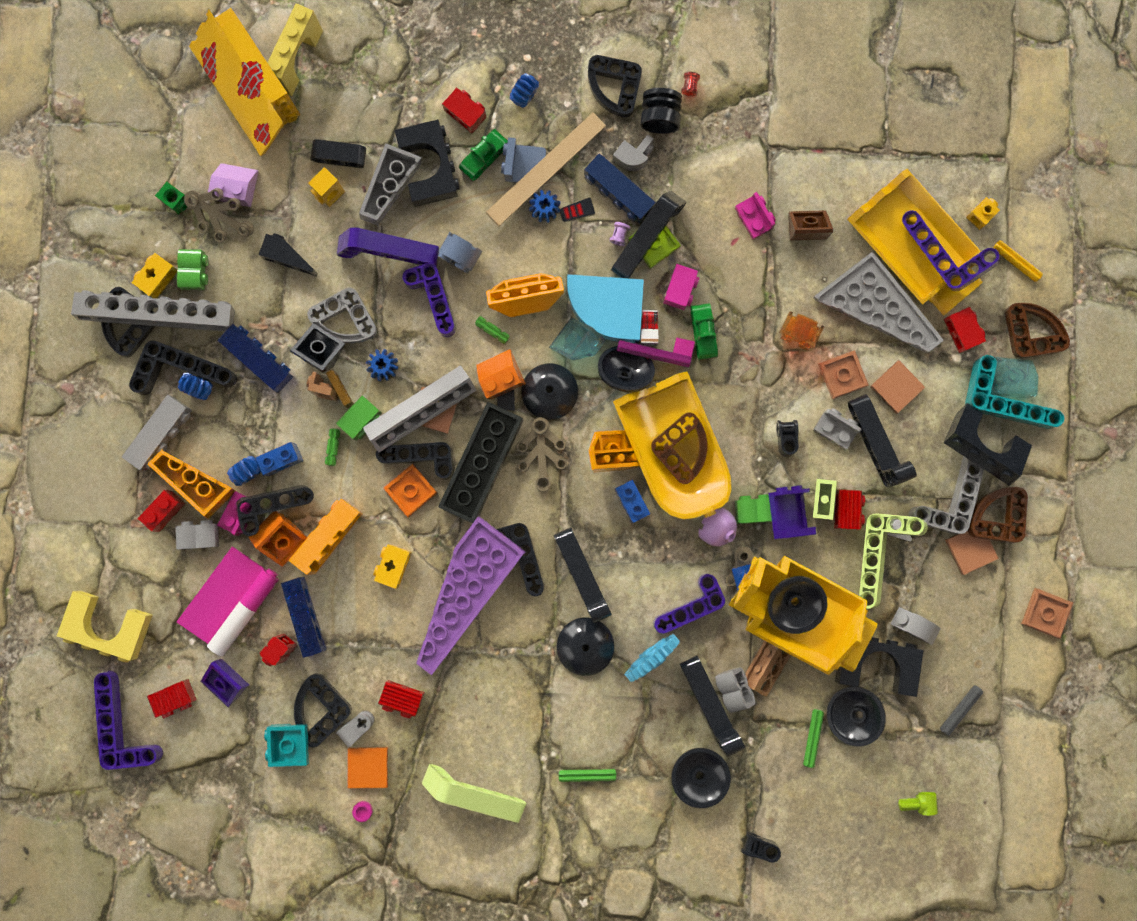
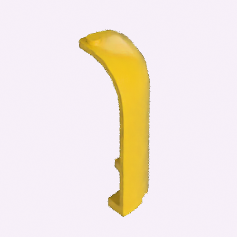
(645, 417)

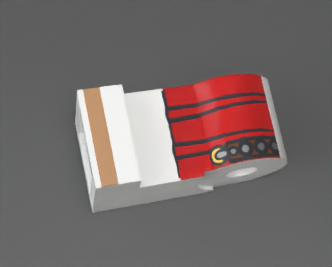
(649, 328)

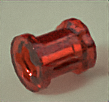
(690, 84)

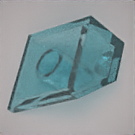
(577, 341)
(1015, 378)

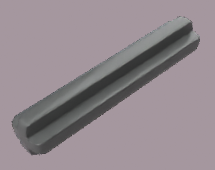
(961, 710)

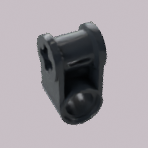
(787, 433)
(757, 846)

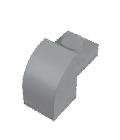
(632, 158)
(915, 625)

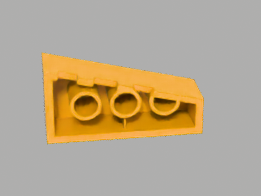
(325, 537)

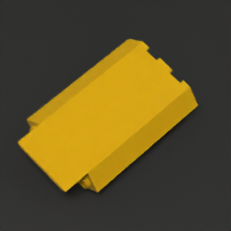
(882, 227)

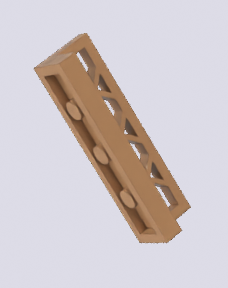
(761, 668)

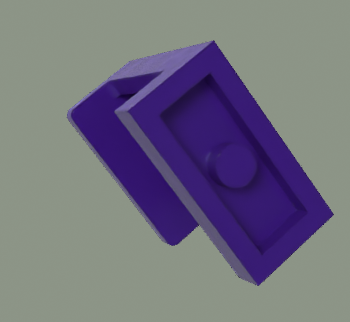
(789, 513)

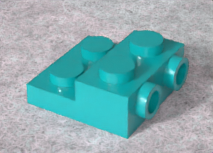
(286, 745)

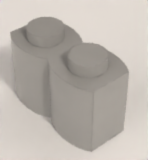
(197, 536)
(735, 690)

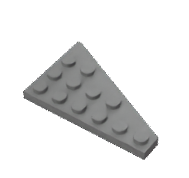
(876, 299)

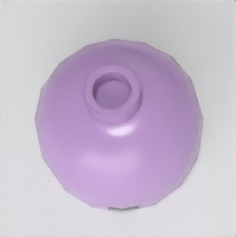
(719, 528)

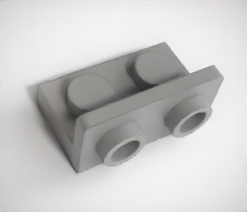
(836, 428)

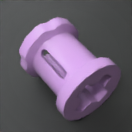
(619, 233)

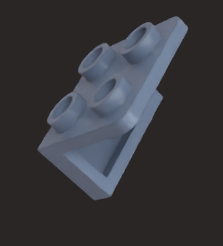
(519, 160)

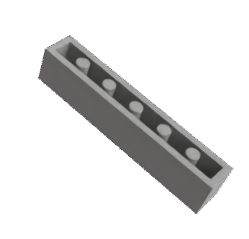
(419, 409)

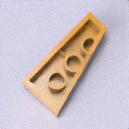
(195, 486)

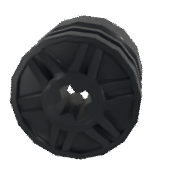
(661, 110)

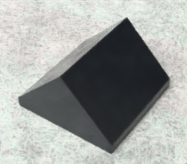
(318, 348)

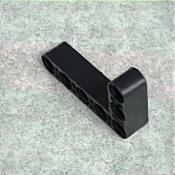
(666, 207)
(181, 362)
(878, 444)
(582, 575)
(725, 734)

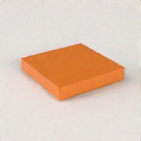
(410, 490)
(367, 767)

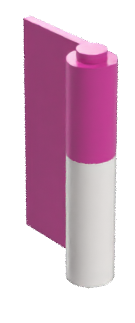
(228, 600)

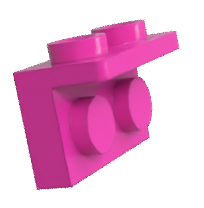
(755, 216)
(229, 519)

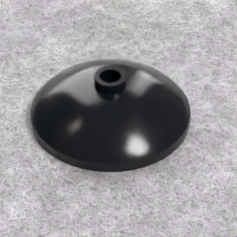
(625, 371)
(554, 404)
(803, 613)
(581, 632)
(844, 719)
(702, 791)

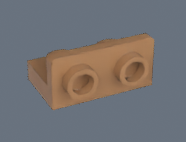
(320, 389)

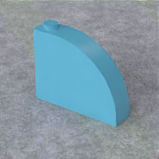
(608, 305)

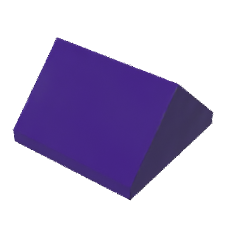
(224, 682)

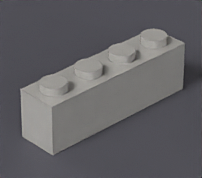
(157, 433)

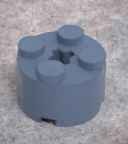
(459, 251)

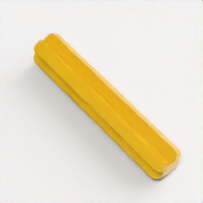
(1018, 261)

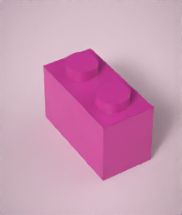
(680, 287)

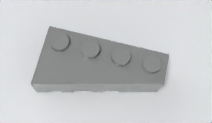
(389, 180)

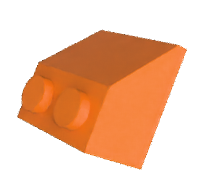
(499, 375)
(278, 538)

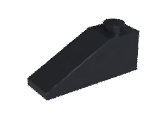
(278, 251)

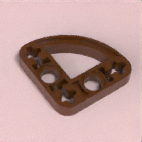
(1030, 344)
(669, 450)
(1005, 528)

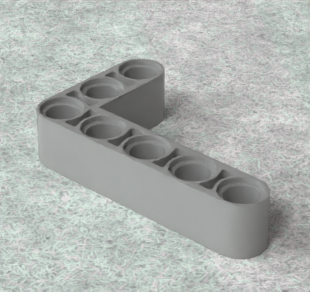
(959, 496)

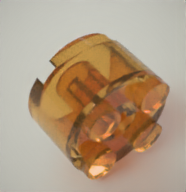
(801, 330)

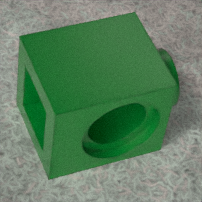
(166, 194)

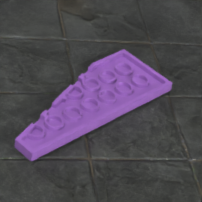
(473, 576)

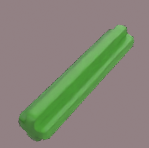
(813, 738)
(587, 775)

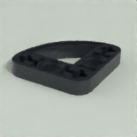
(628, 80)
(115, 344)
(332, 706)

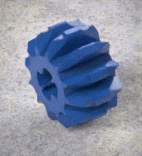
(524, 90)
(540, 201)
(376, 370)
(195, 386)
(244, 471)

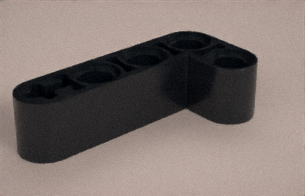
(414, 456)
(275, 505)
(524, 560)

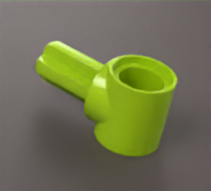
(924, 803)

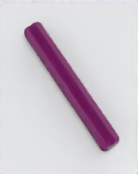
(654, 353)

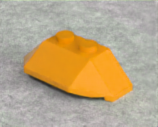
(525, 294)
(611, 452)

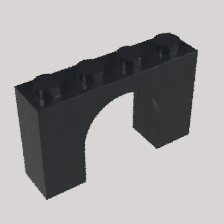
(429, 137)
(965, 440)
(907, 666)

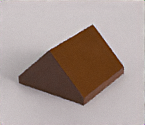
(809, 225)

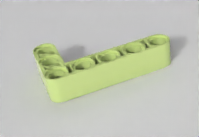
(879, 551)
(471, 797)

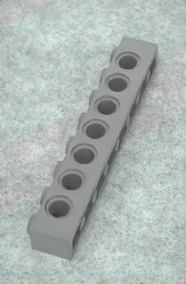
(85, 300)

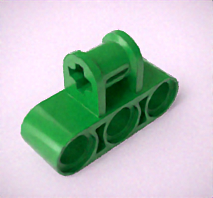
(483, 155)
(704, 331)

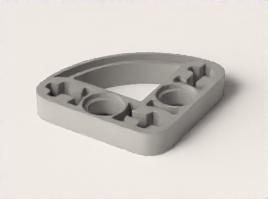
(343, 305)

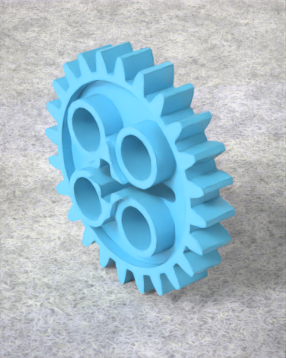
(652, 658)

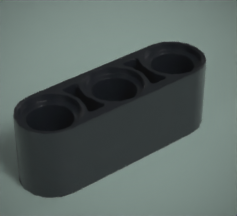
(338, 153)

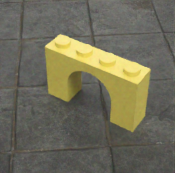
(300, 28)
(77, 629)

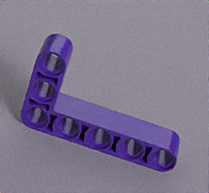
(360, 240)
(942, 255)
(115, 729)

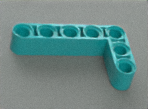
(1005, 404)

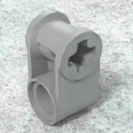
(355, 729)

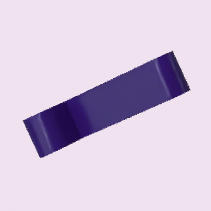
(434, 300)
(687, 608)

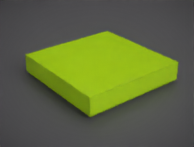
(662, 248)

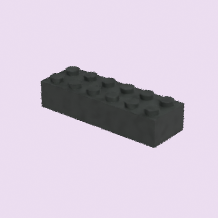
(481, 462)

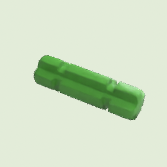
(492, 330)
(332, 447)

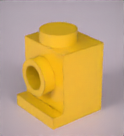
(978, 215)

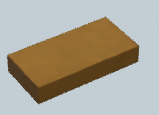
(339, 388)

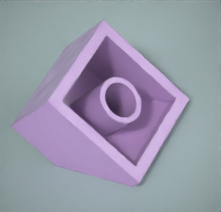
(235, 183)

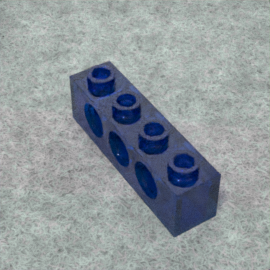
(303, 616)

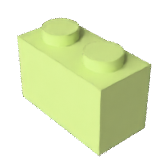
(825, 499)

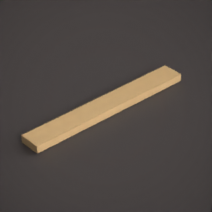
(545, 169)

